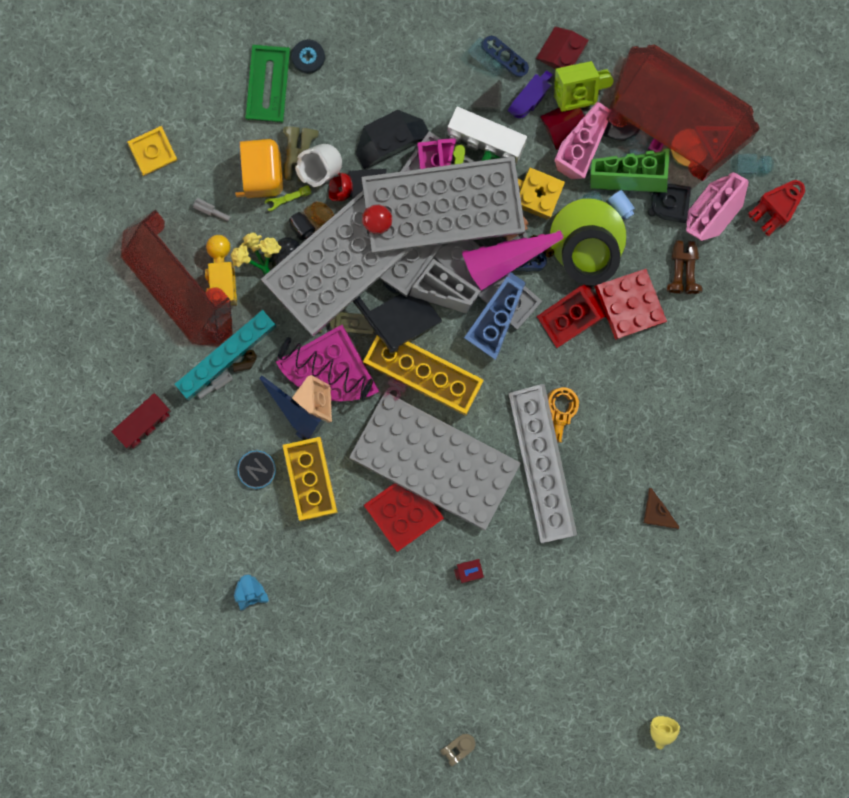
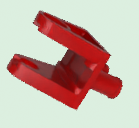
(779, 205)

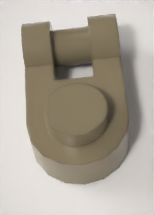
(465, 744)

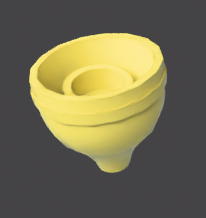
(664, 731)

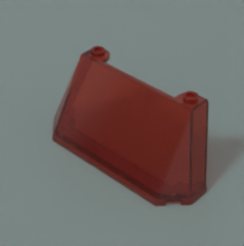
(681, 109)
(199, 314)

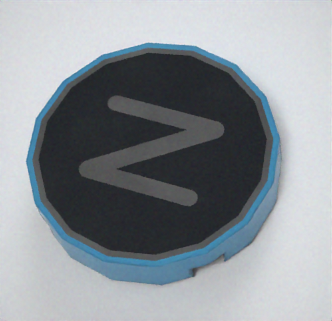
(256, 469)

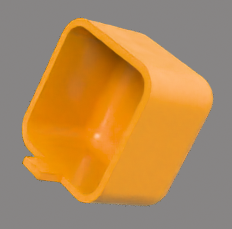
(260, 169)

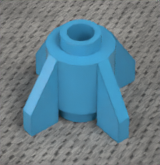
(249, 592)

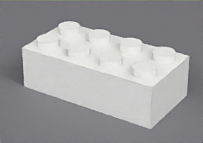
(485, 135)

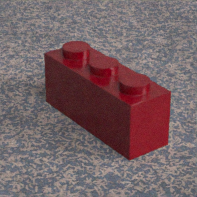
(142, 422)

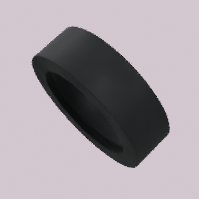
(601, 275)

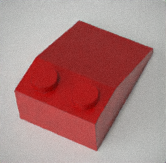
(572, 315)

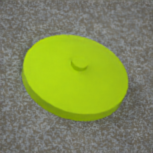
(590, 253)

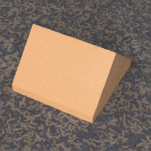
(315, 398)

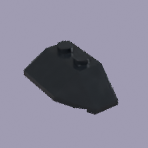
(389, 136)

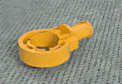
(565, 417)

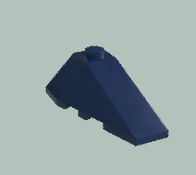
(300, 419)

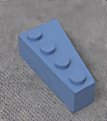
(494, 321)

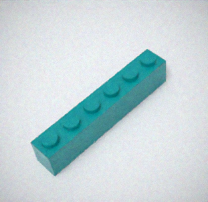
(225, 355)

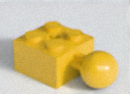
(549, 187)
(221, 273)

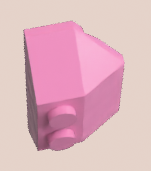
(716, 206)

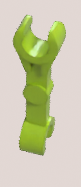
(302, 192)

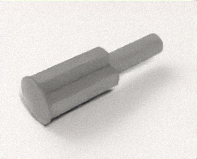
(209, 209)
(216, 384)

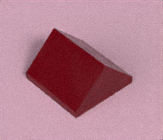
(561, 124)

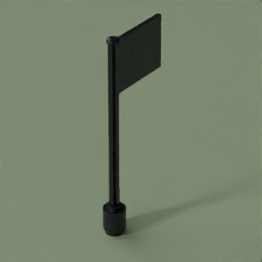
(394, 320)

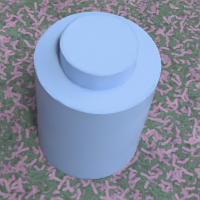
(621, 204)

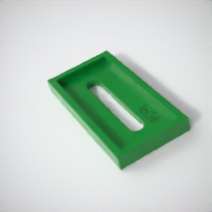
(259, 57)

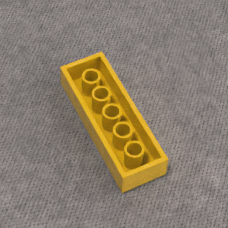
(426, 374)

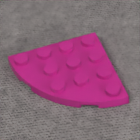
(336, 346)

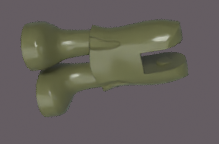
(292, 134)

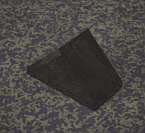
(490, 100)

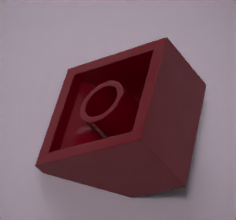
(562, 48)

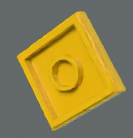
(152, 151)

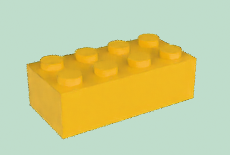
(310, 479)

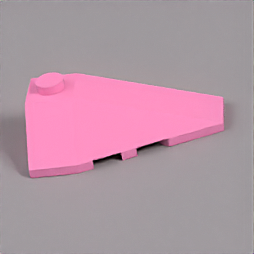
(581, 144)

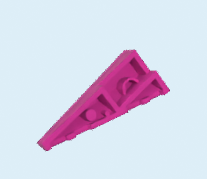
(435, 153)

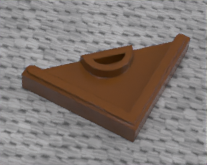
(657, 513)

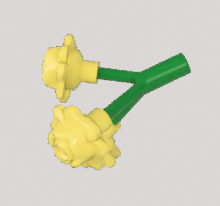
(267, 246)

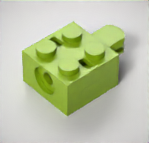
(579, 85)

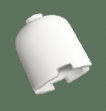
(318, 164)

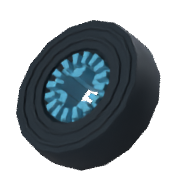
(315, 50)

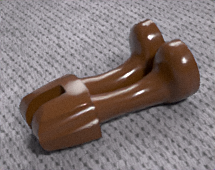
(679, 257)

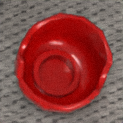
(347, 187)
(377, 219)

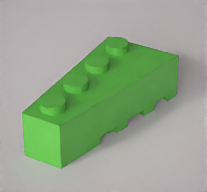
(632, 172)

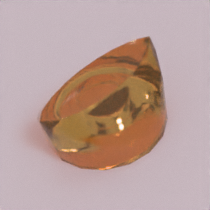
(318, 213)

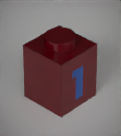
(469, 571)

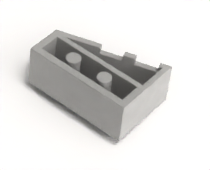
(444, 288)

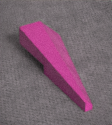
(494, 262)

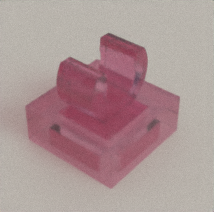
(398, 386)

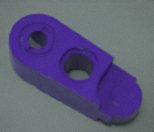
(530, 95)

